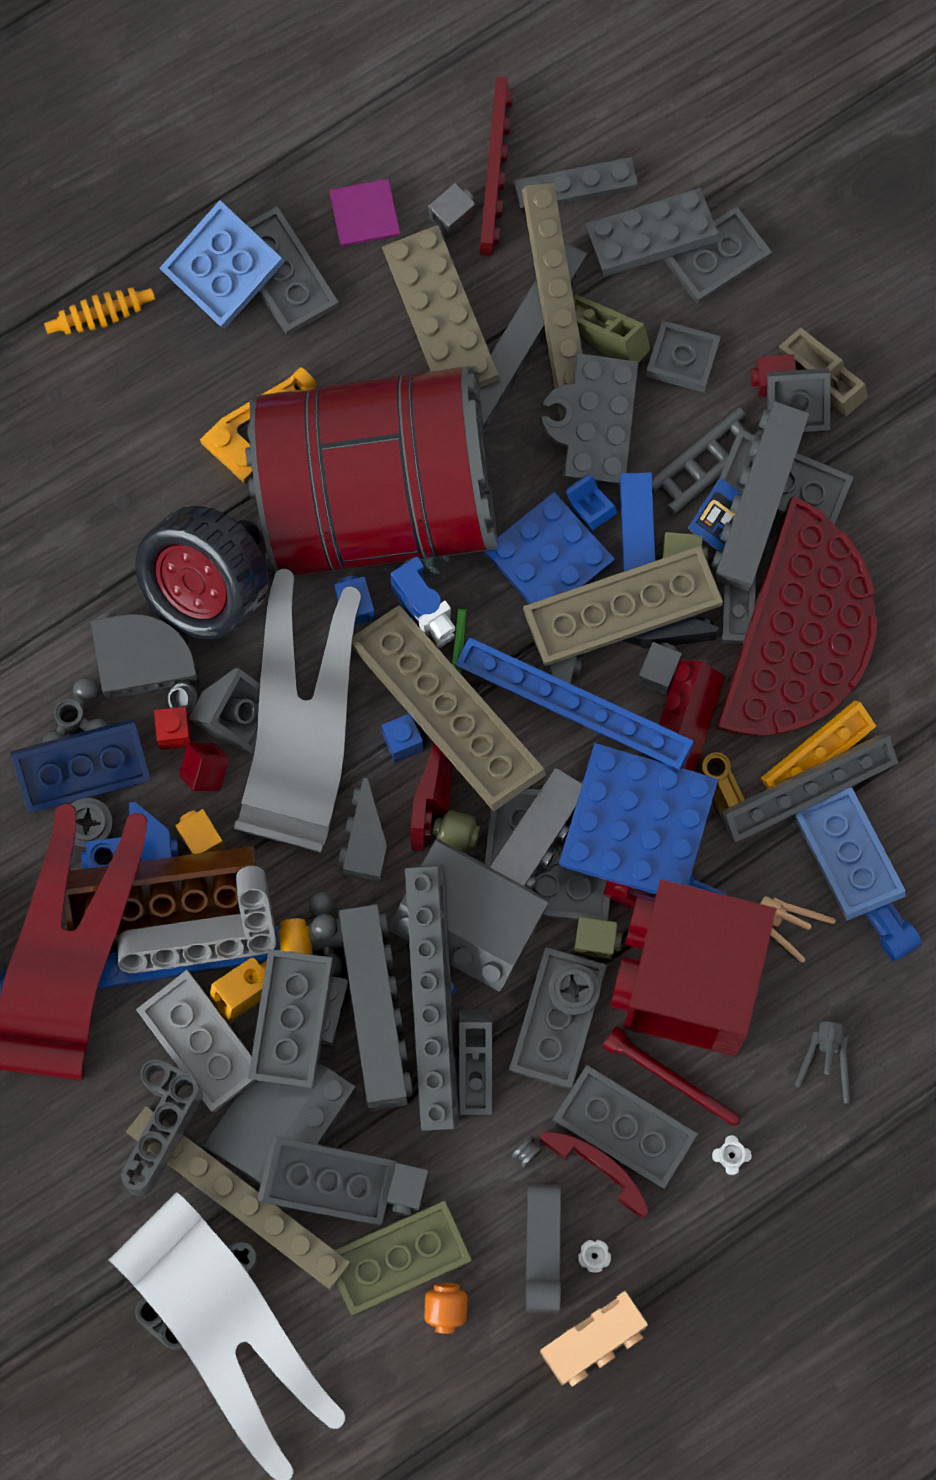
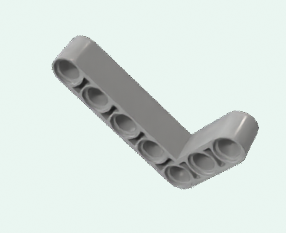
(205, 939)

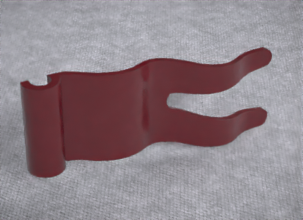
(56, 971)

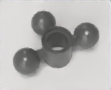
(84, 691)
(325, 930)

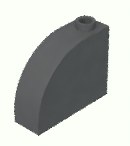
(140, 655)

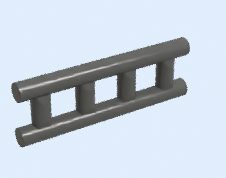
(687, 461)

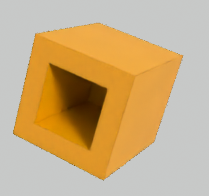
(199, 833)

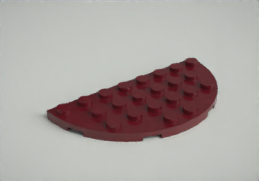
(806, 630)

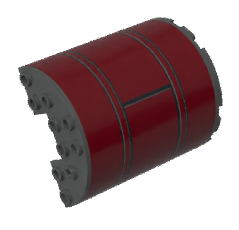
(371, 472)

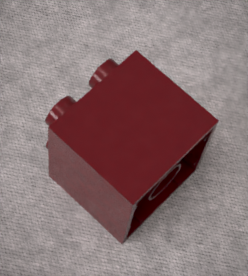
(694, 966)

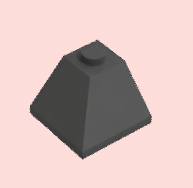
(230, 710)

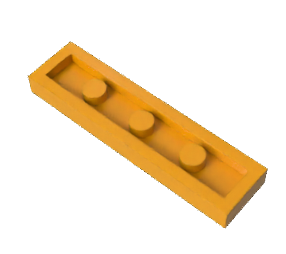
(827, 742)

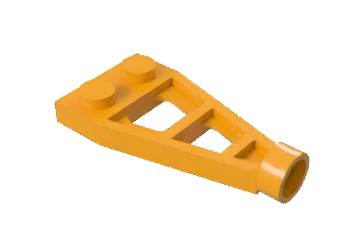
(228, 445)

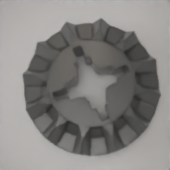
(99, 814)
(582, 977)

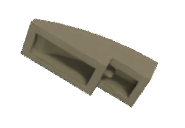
(845, 388)

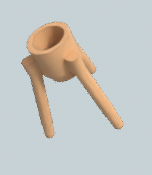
(781, 913)

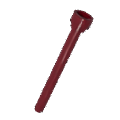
(620, 1043)

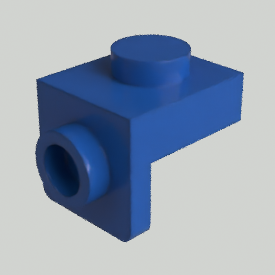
(590, 502)

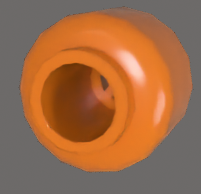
(446, 1307)

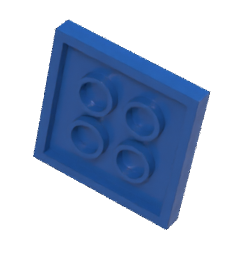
(549, 552)

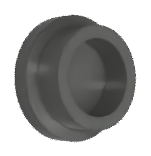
(183, 696)

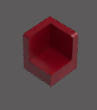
(203, 766)

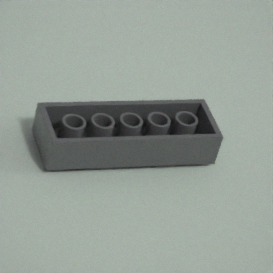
(373, 1007)

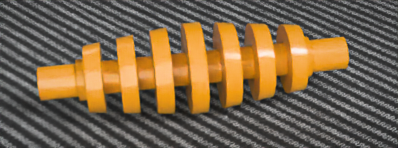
(134, 299)

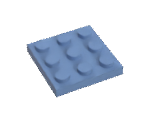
(222, 264)

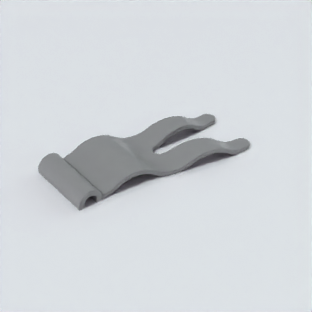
(298, 740)

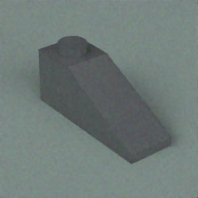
(475, 1062)

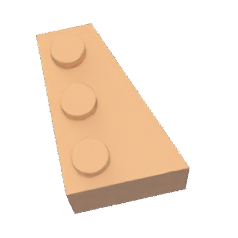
(594, 1340)

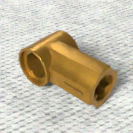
(727, 790)

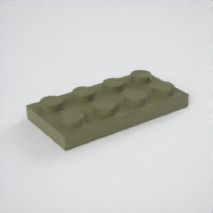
(401, 1258)

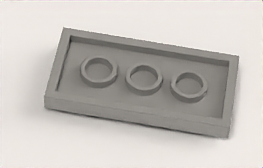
(199, 1039)

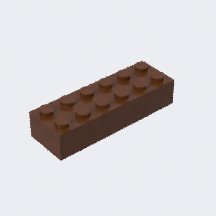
(167, 889)

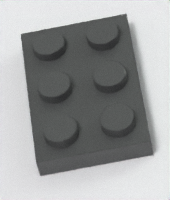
(716, 265)

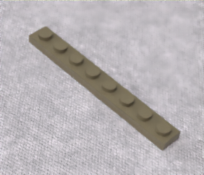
(553, 281)
(242, 1202)

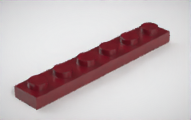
(495, 178)

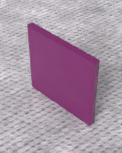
(364, 212)

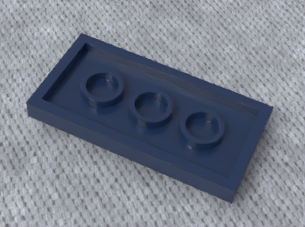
(80, 765)

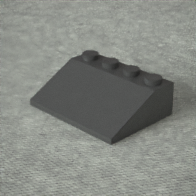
(486, 916)
(278, 1110)

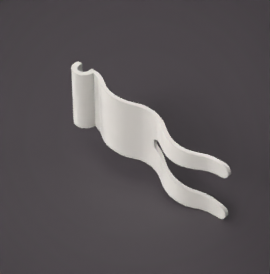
(212, 1310)

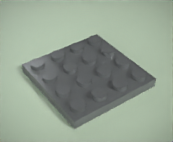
(569, 891)

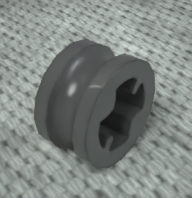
(527, 1151)

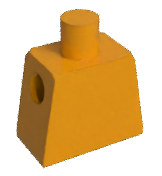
(234, 993)

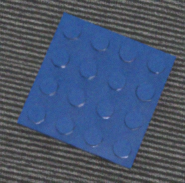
(637, 820)

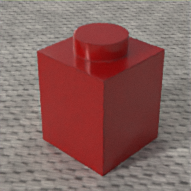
(172, 728)

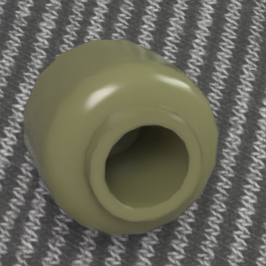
(457, 830)

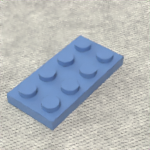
(850, 854)

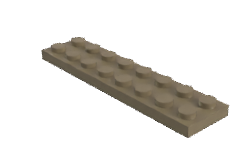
(447, 708)

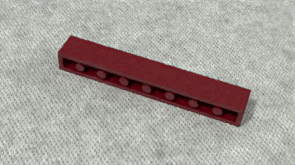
(688, 713)

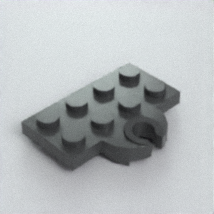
(594, 417)

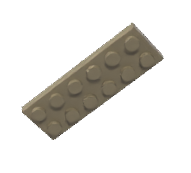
(438, 304)
(622, 606)

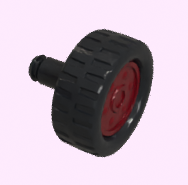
(202, 571)

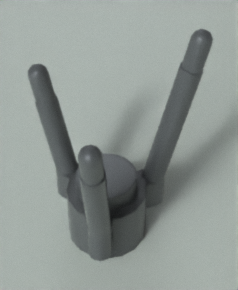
(831, 1040)

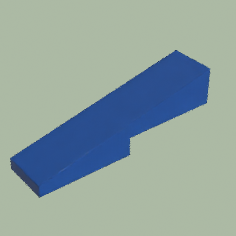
(637, 519)

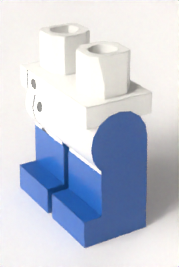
(422, 602)

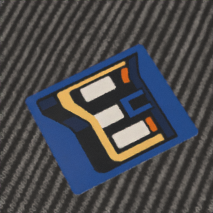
(714, 514)

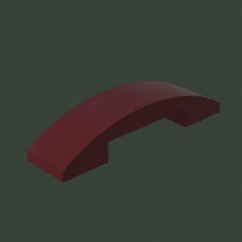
(563, 1145)

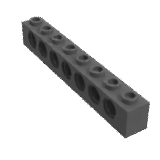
(432, 997)

